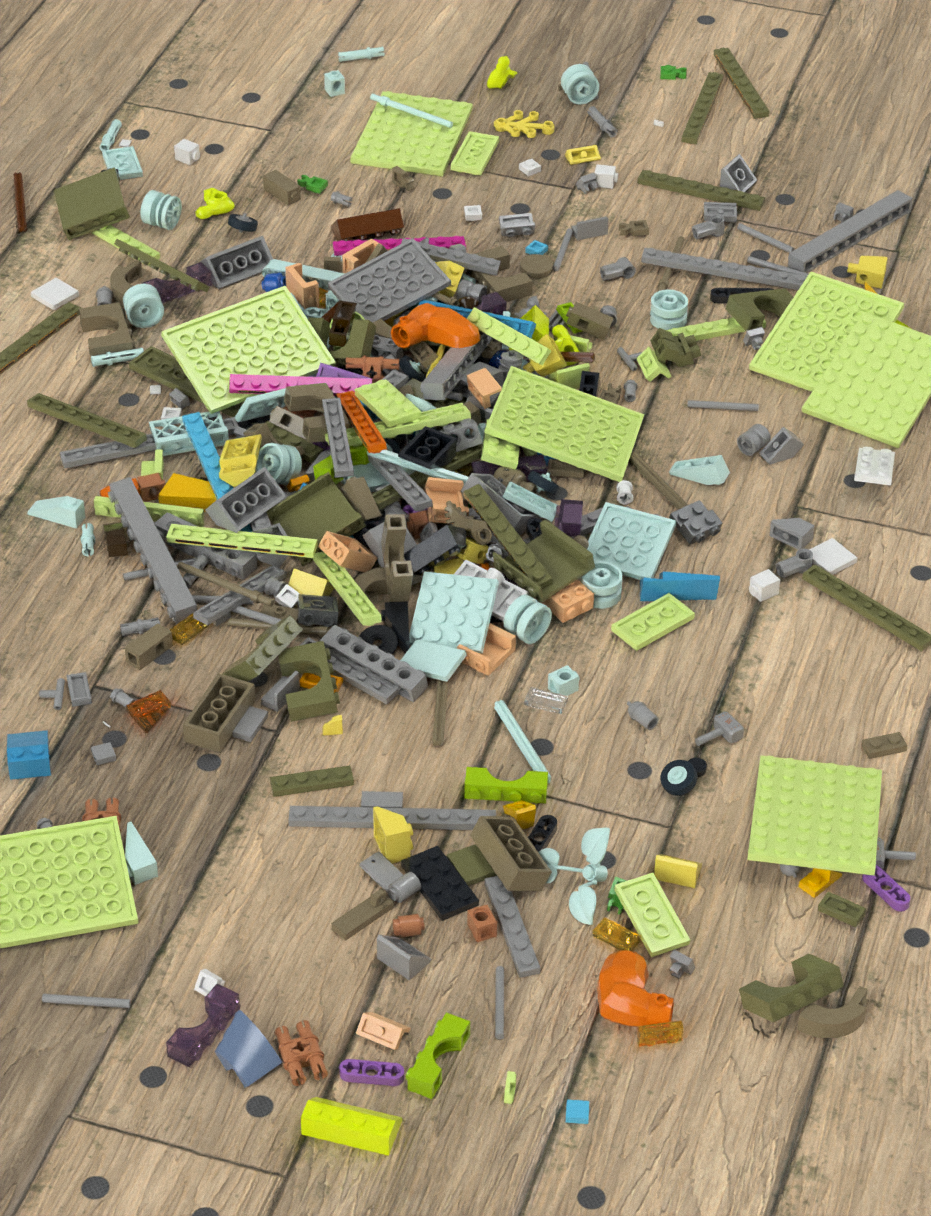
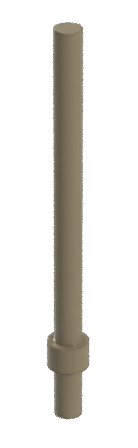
(664, 282)
(254, 596)
(321, 631)

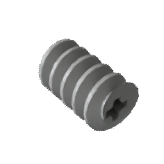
(509, 359)

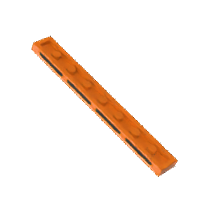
(362, 422)

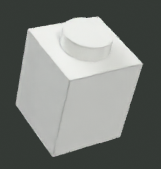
(187, 152)
(606, 176)
(764, 585)

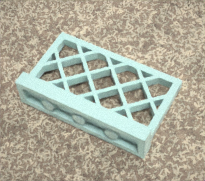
(181, 443)

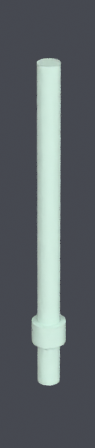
(385, 101)

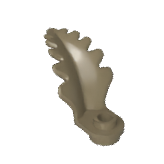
(475, 526)

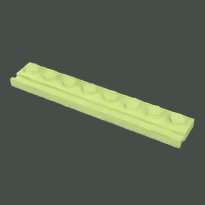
(429, 418)

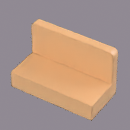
(483, 386)
(381, 1030)

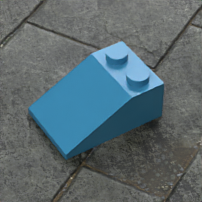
(28, 755)

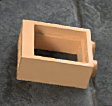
(346, 552)

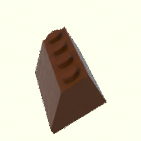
(368, 225)

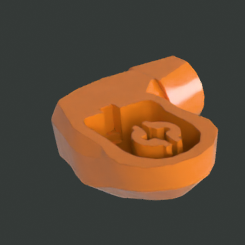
(435, 325)
(624, 995)

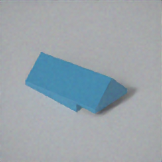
(680, 585)

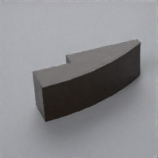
(342, 323)
(115, 539)

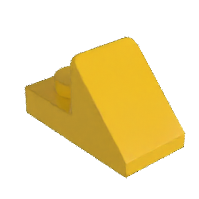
(522, 812)
(818, 881)

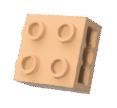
(570, 601)

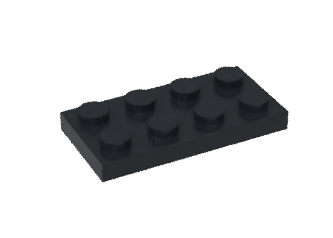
(440, 883)

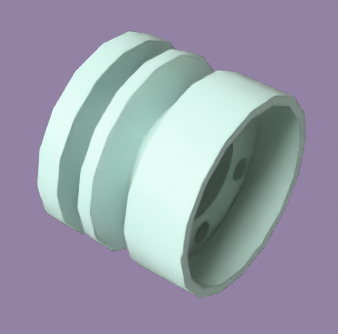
(161, 210)

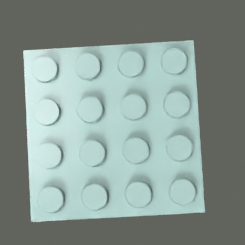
(630, 540)
(454, 610)

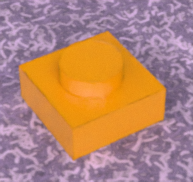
(296, 483)

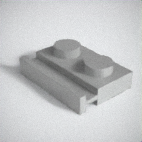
(727, 210)

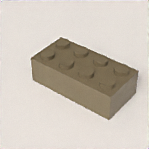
(218, 712)
(510, 853)

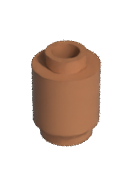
(408, 925)

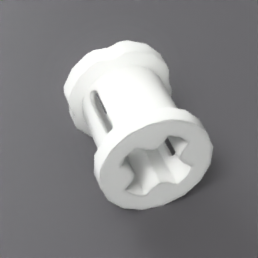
(624, 491)

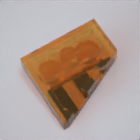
(149, 710)

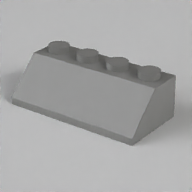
(238, 262)
(246, 501)
(514, 513)

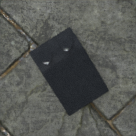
(430, 449)

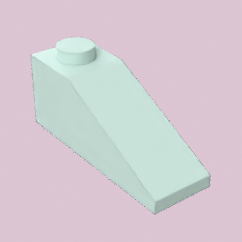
(702, 470)
(60, 510)
(138, 858)

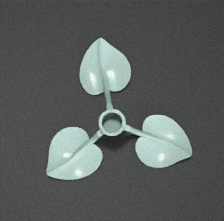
(594, 846)

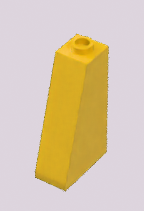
(187, 492)

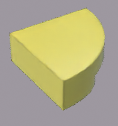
(334, 726)

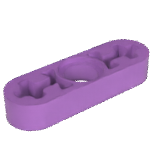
(888, 896)
(378, 1079)

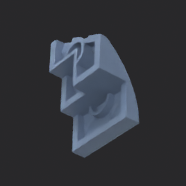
(246, 1050)

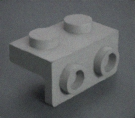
(516, 224)

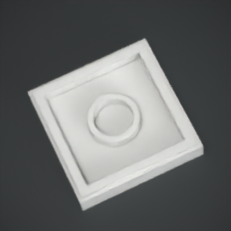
(54, 293)
(832, 556)

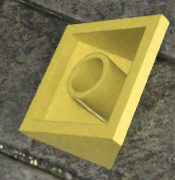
(310, 584)
(677, 870)

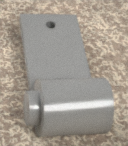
(390, 878)

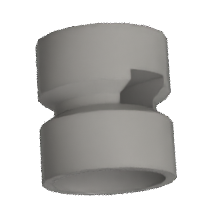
(468, 288)
(753, 439)

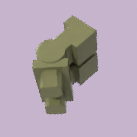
(675, 348)

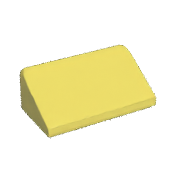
(582, 154)

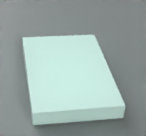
(124, 160)
(260, 405)
(530, 501)
(434, 659)

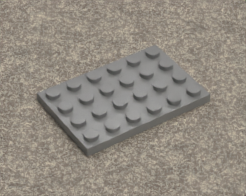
(391, 282)

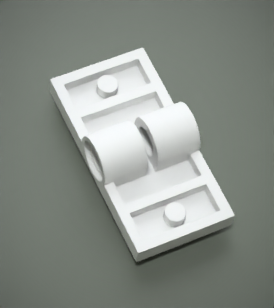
(874, 466)
(505, 593)

